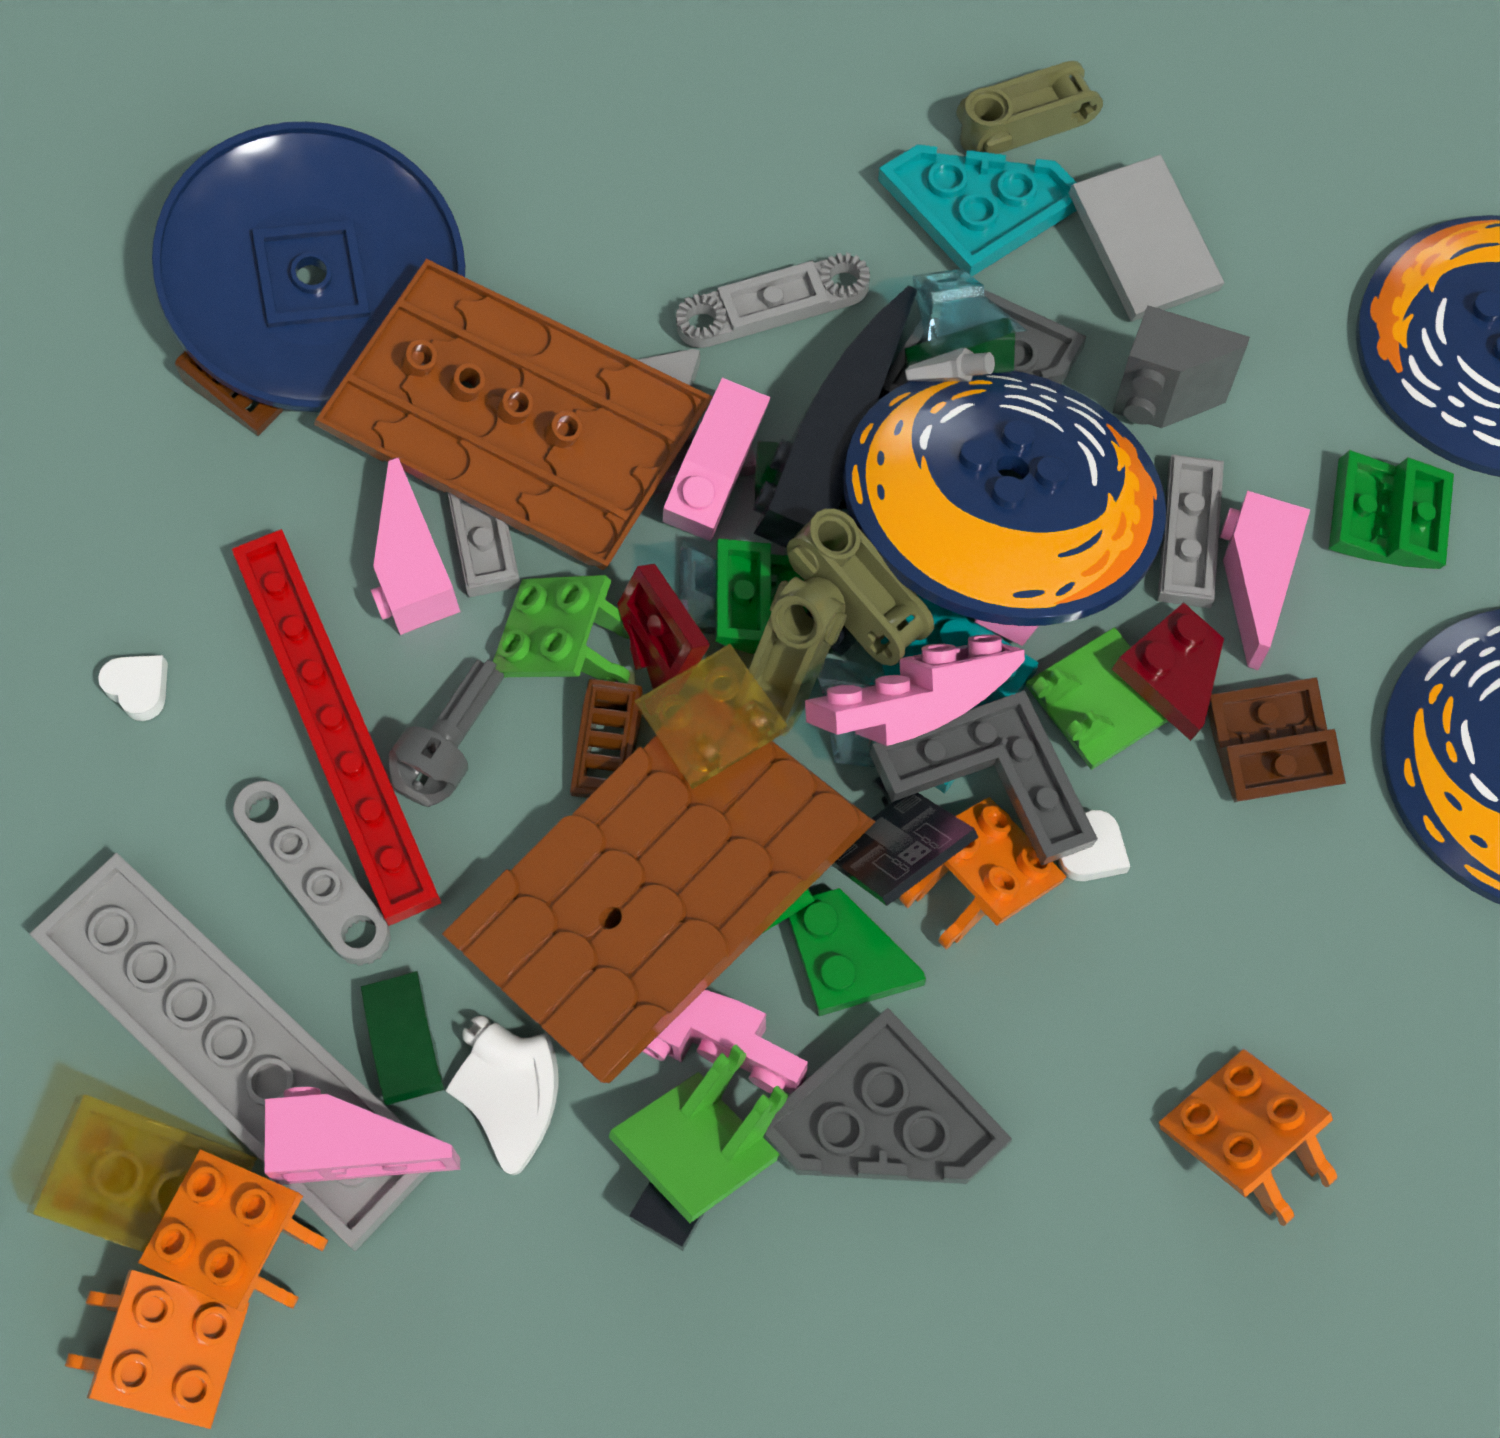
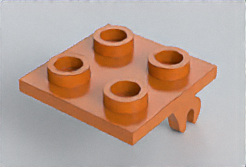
(995, 868)
(1246, 1125)
(224, 1231)
(163, 1350)

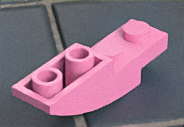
(924, 696)
(719, 1024)

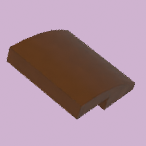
(1274, 740)

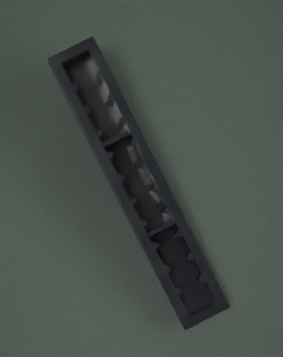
(814, 459)

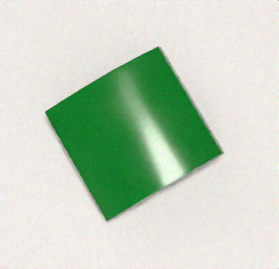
(1391, 511)
(745, 590)

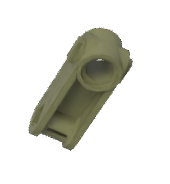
(1027, 109)
(871, 592)
(797, 644)

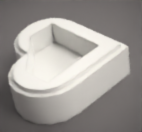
(136, 684)
(1104, 858)

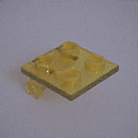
(711, 716)

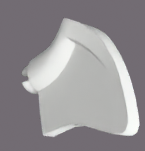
(509, 1089)

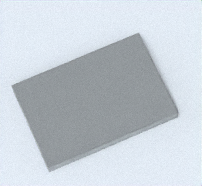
(1146, 237)

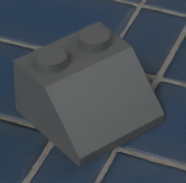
(1177, 369)

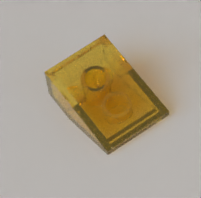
(118, 1172)

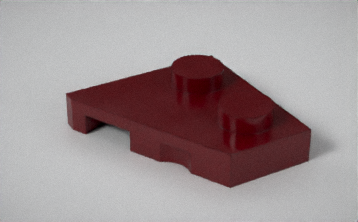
(659, 627)
(1175, 668)

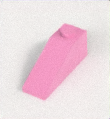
(715, 459)
(407, 562)
(1259, 566)
(329, 1139)

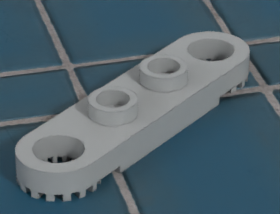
(772, 300)
(311, 872)

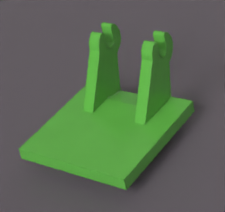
(551, 629)
(1093, 702)
(695, 1143)

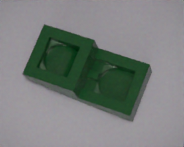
(401, 1038)

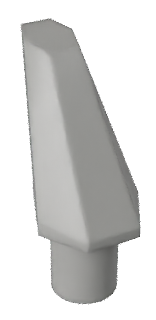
(952, 366)

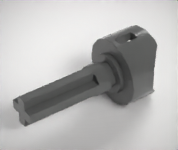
(436, 750)

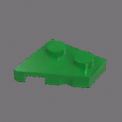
(848, 955)

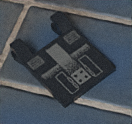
(903, 845)

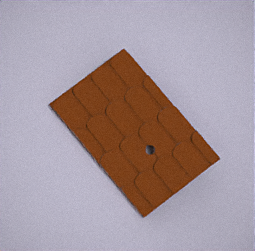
(549, 436)
(682, 872)

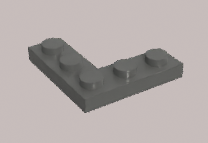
(1016, 744)

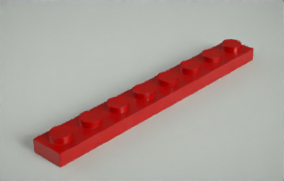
(336, 729)

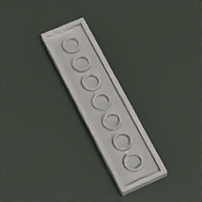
(210, 1026)

